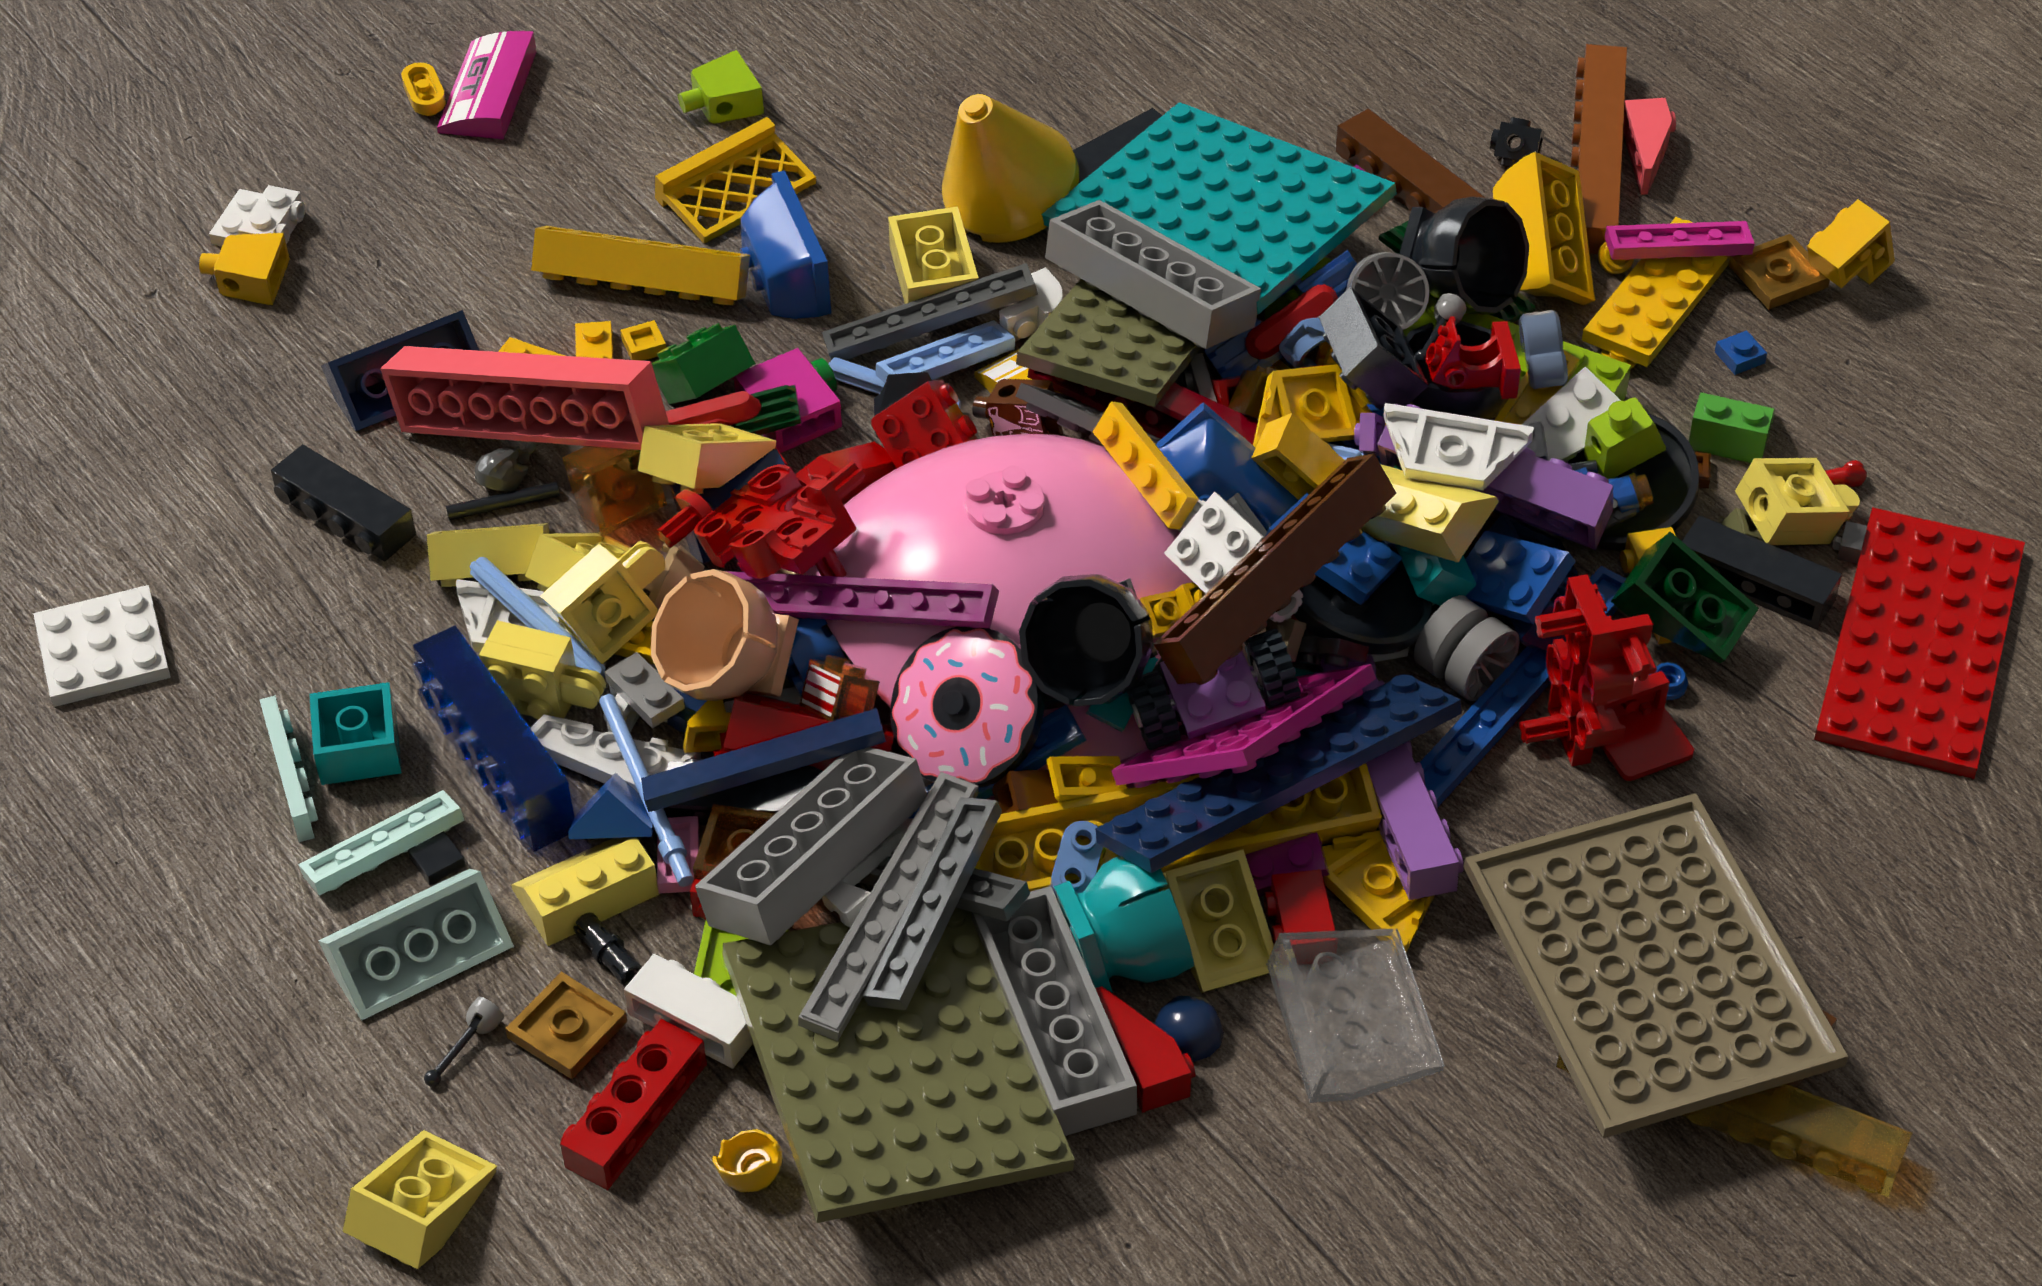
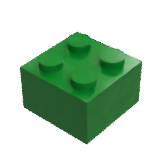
(701, 362)

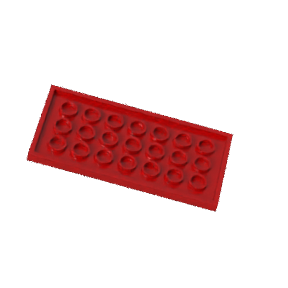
(1921, 643)

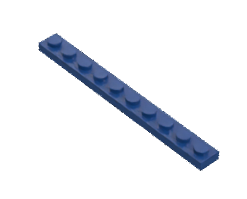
(1498, 708)

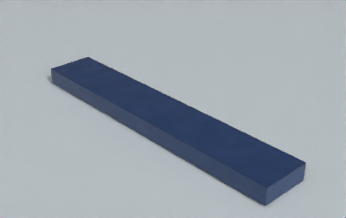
(762, 760)

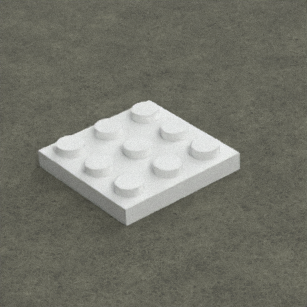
(101, 645)

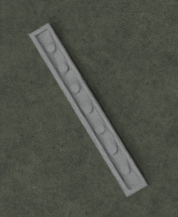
(865, 942)

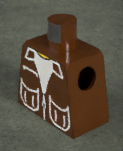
(1008, 413)

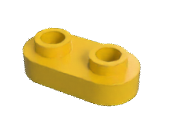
(423, 89)

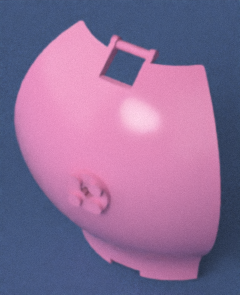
(1008, 517)

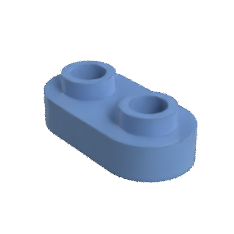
(1077, 858)

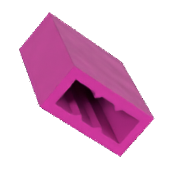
(817, 402)

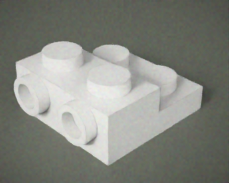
(258, 213)

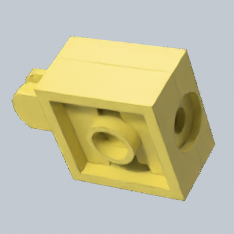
(1795, 501)
(605, 599)
(539, 671)

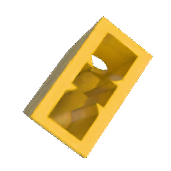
(248, 266)

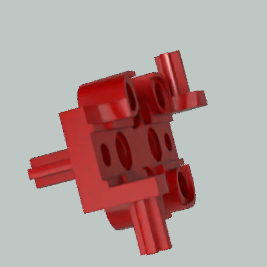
(772, 522)
(1588, 670)

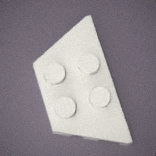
(1453, 446)
(483, 610)

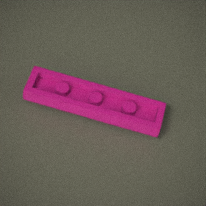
(1679, 240)

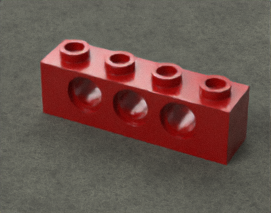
(605, 1157)

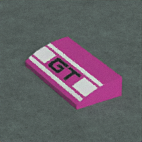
(489, 85)

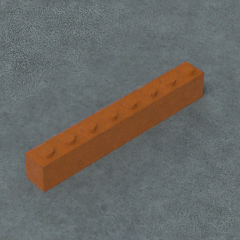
(1599, 136)

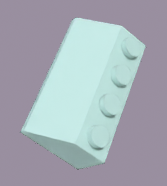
(416, 943)

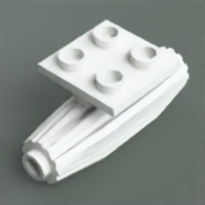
(1213, 543)

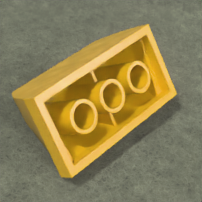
(1553, 216)

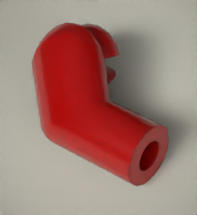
(1851, 474)

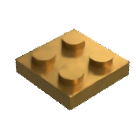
(1778, 272)
(566, 1025)

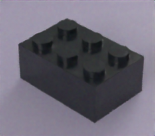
(1372, 351)

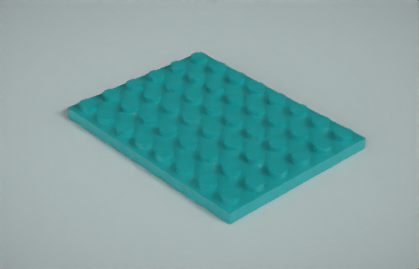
(1234, 196)

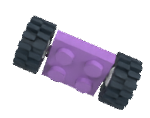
(1220, 702)

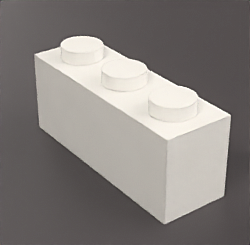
(691, 1003)

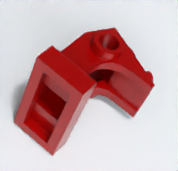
(1475, 366)

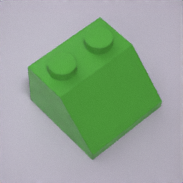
(1730, 428)

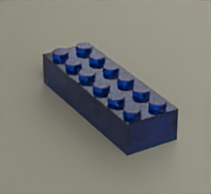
(493, 738)

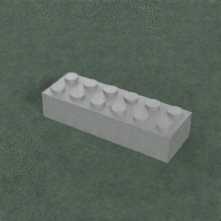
(1152, 274)
(811, 844)
(1059, 1014)

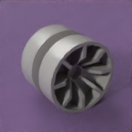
(1392, 285)
(1465, 647)

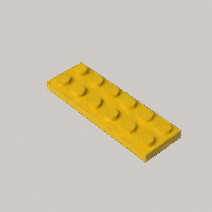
(1652, 304)

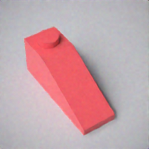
(1647, 136)

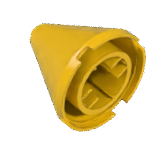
(1005, 170)

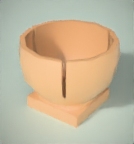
(721, 638)

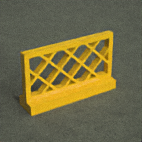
(718, 164)

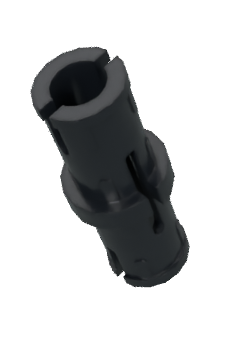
(607, 948)

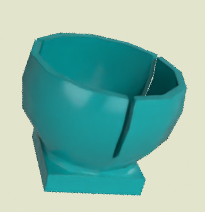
(1126, 925)

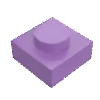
(1369, 432)

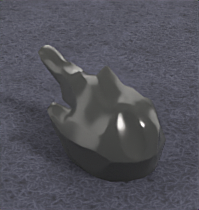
(503, 468)

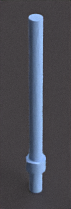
(670, 846)

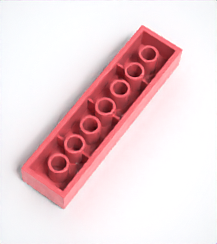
(524, 396)

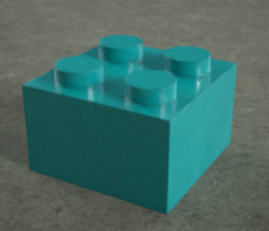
(355, 733)

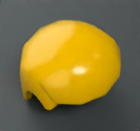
(749, 1160)

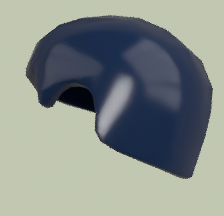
(1192, 1025)

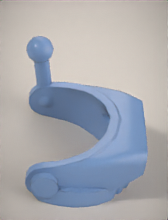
(1301, 341)

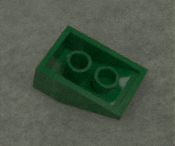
(1686, 599)

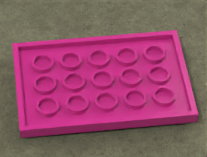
(1250, 739)

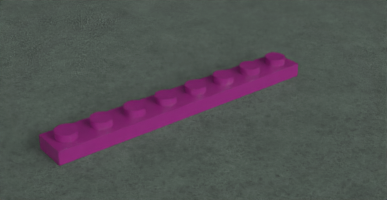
(879, 599)

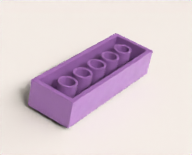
(1542, 494)

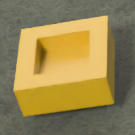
(643, 341)

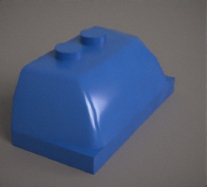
(785, 253)
(1219, 460)

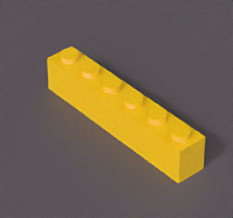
(640, 263)

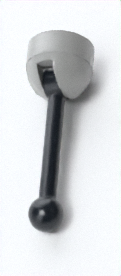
(1446, 306)
(482, 1019)

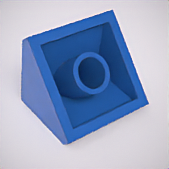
(612, 813)

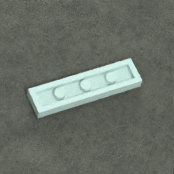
(293, 779)
(381, 842)

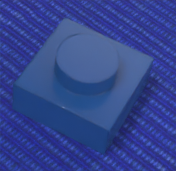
(1740, 352)

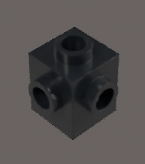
(1518, 128)

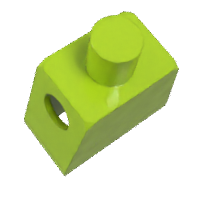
(723, 90)
(1622, 438)

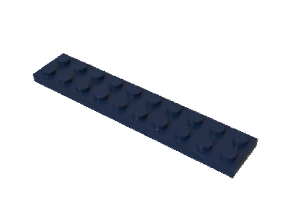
(1220, 804)

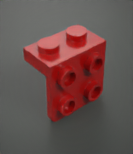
(923, 423)
(1651, 734)

